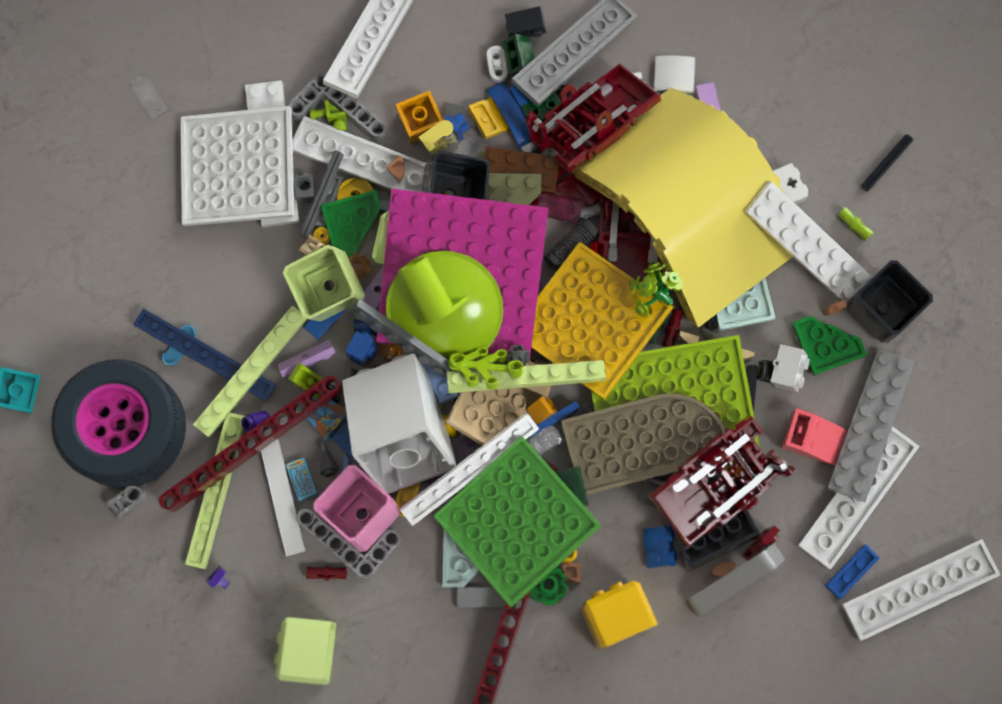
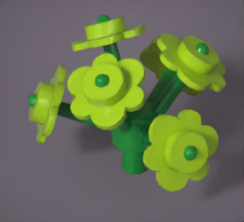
(653, 286)

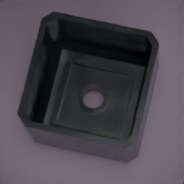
(458, 173)
(901, 293)

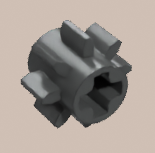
(517, 352)

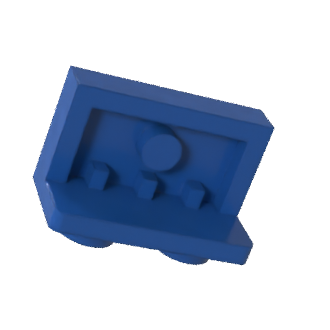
(659, 547)

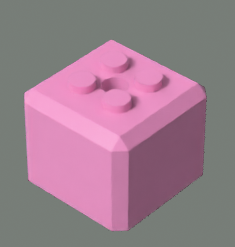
(346, 498)

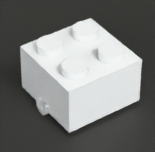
(791, 366)

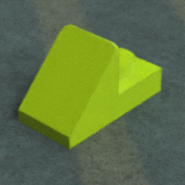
(304, 378)

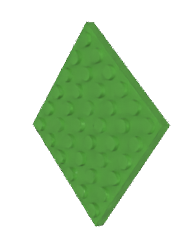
(517, 521)

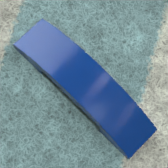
(511, 113)

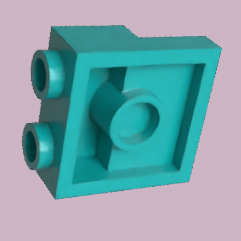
(18, 390)

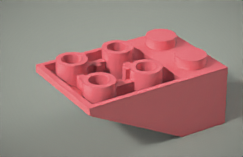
(813, 437)

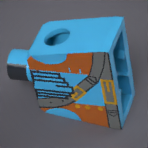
(328, 419)

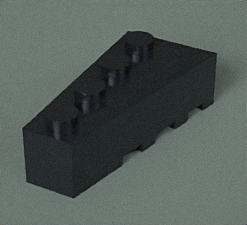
(720, 541)

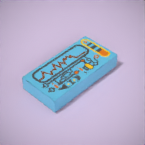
(301, 479)

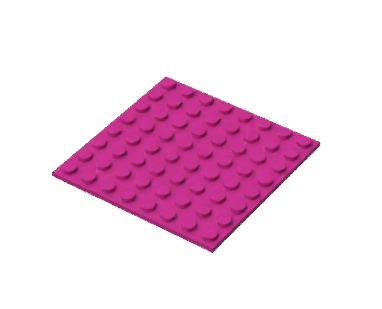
(495, 233)

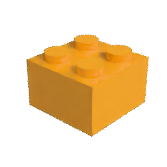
(418, 115)

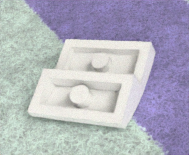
(675, 73)

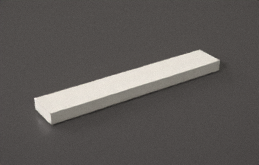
(282, 499)

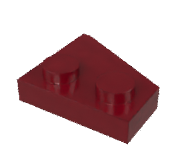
(577, 189)
(765, 539)

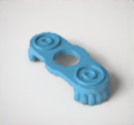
(172, 356)

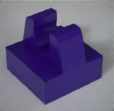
(217, 577)

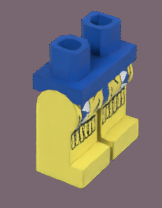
(445, 133)

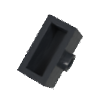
(526, 22)

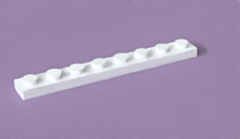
(467, 470)

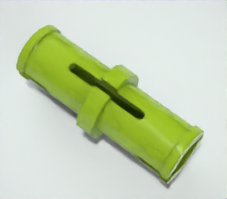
(855, 224)

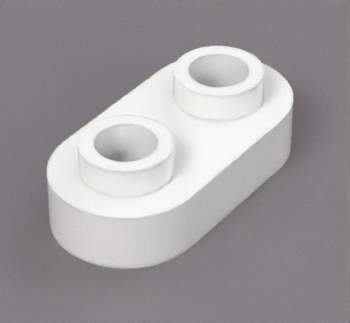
(497, 65)

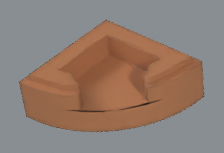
(397, 168)
(835, 308)
(723, 569)
(572, 571)

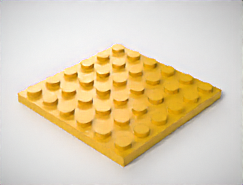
(592, 317)

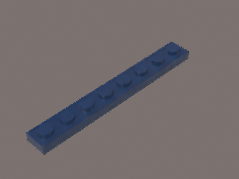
(198, 351)

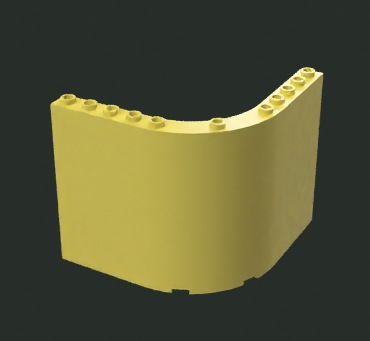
(688, 183)

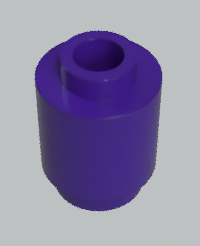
(253, 419)

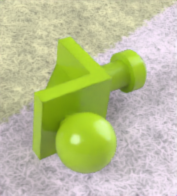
(333, 115)

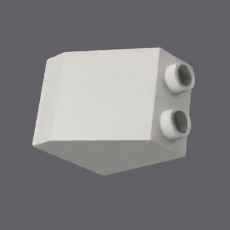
(397, 424)

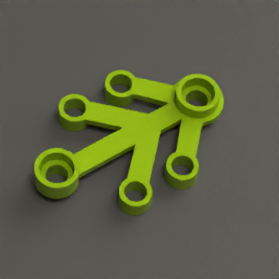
(462, 362)

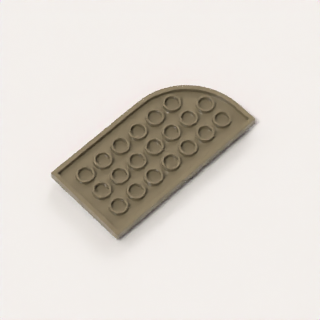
(638, 439)

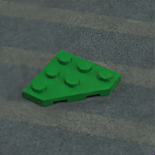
(351, 219)
(827, 345)

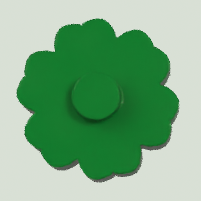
(550, 588)

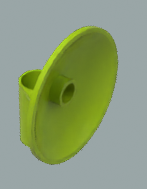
(446, 302)

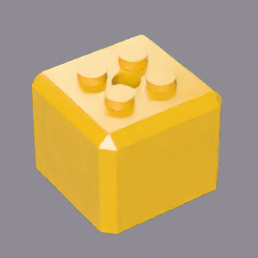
(617, 613)

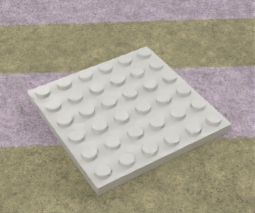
(237, 166)

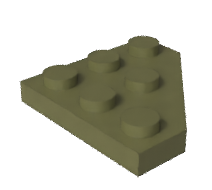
(514, 188)

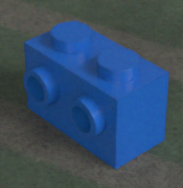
(361, 349)

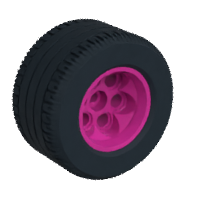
(79, 418)

